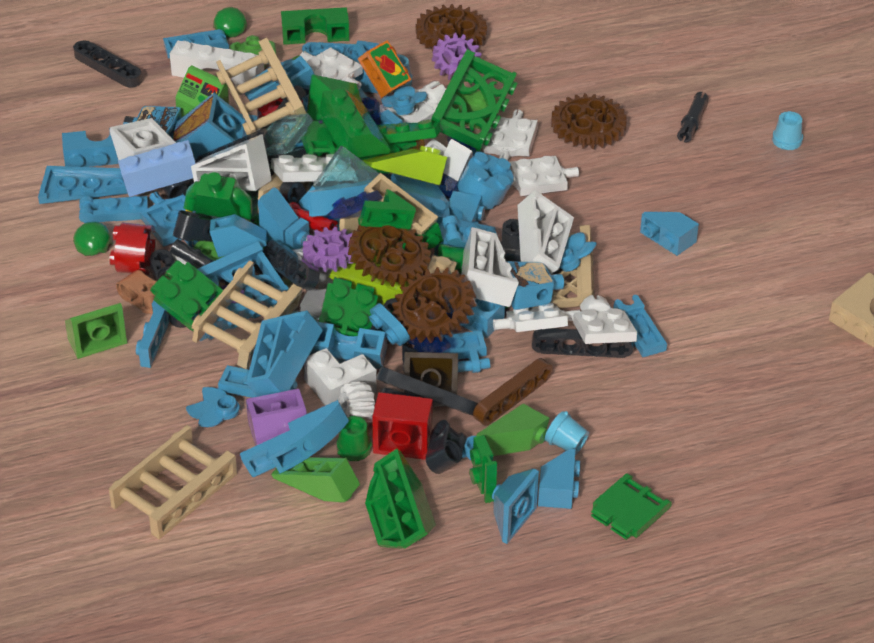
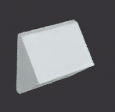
(138, 138)

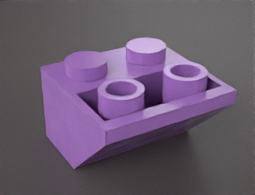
(271, 413)

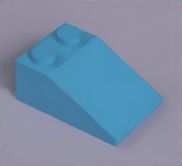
(425, 193)

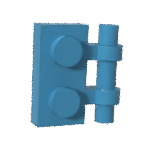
(470, 346)

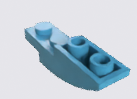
(303, 440)

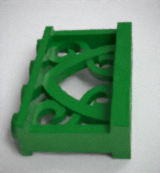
(468, 72)

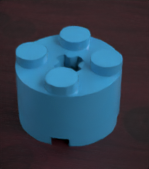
(487, 178)

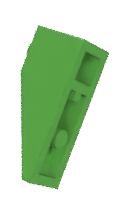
(516, 431)
(321, 477)

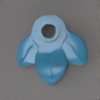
(404, 99)
(574, 250)
(215, 407)

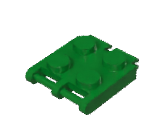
(318, 140)
(184, 292)
(348, 306)
(628, 509)

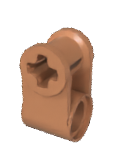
(136, 290)

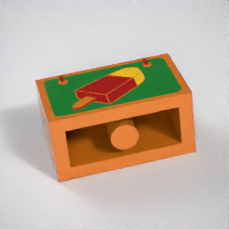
(384, 68)

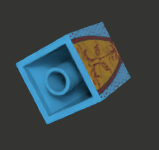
(210, 126)

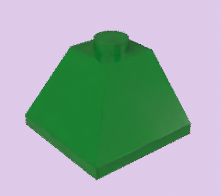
(318, 85)

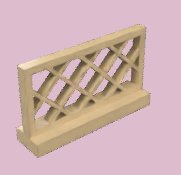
(584, 279)

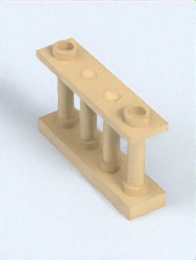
(274, 73)
(286, 304)
(179, 502)

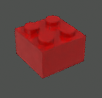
(402, 424)

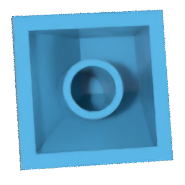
(515, 502)

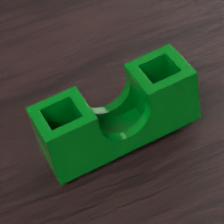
(300, 23)

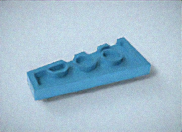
(73, 183)

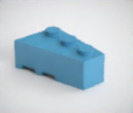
(281, 352)

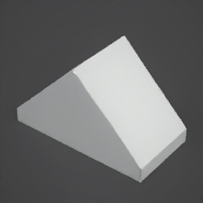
(457, 159)

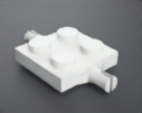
(334, 65)
(512, 137)
(541, 175)
(535, 318)

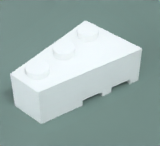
(244, 162)
(543, 231)
(487, 268)

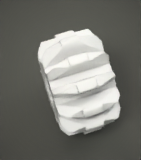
(357, 400)

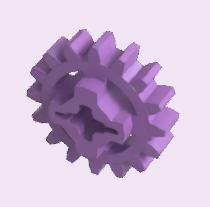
(450, 52)
(329, 249)

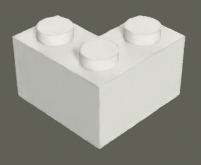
(327, 376)

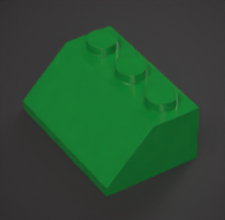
(351, 124)

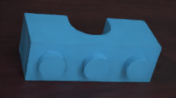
(83, 152)
(464, 207)
(343, 348)

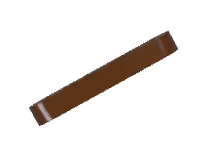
(512, 392)

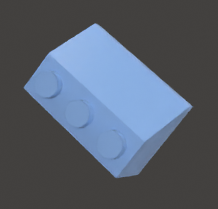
(157, 168)

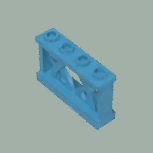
(228, 265)

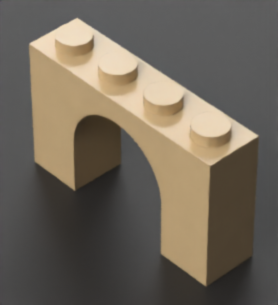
(855, 309)

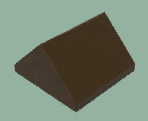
(433, 369)

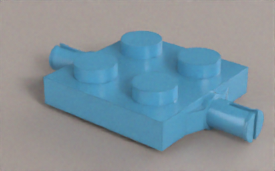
(163, 218)

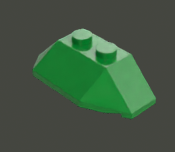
(397, 503)

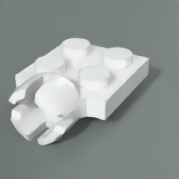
(425, 109)
(602, 323)

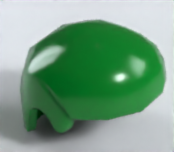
(231, 21)
(92, 238)

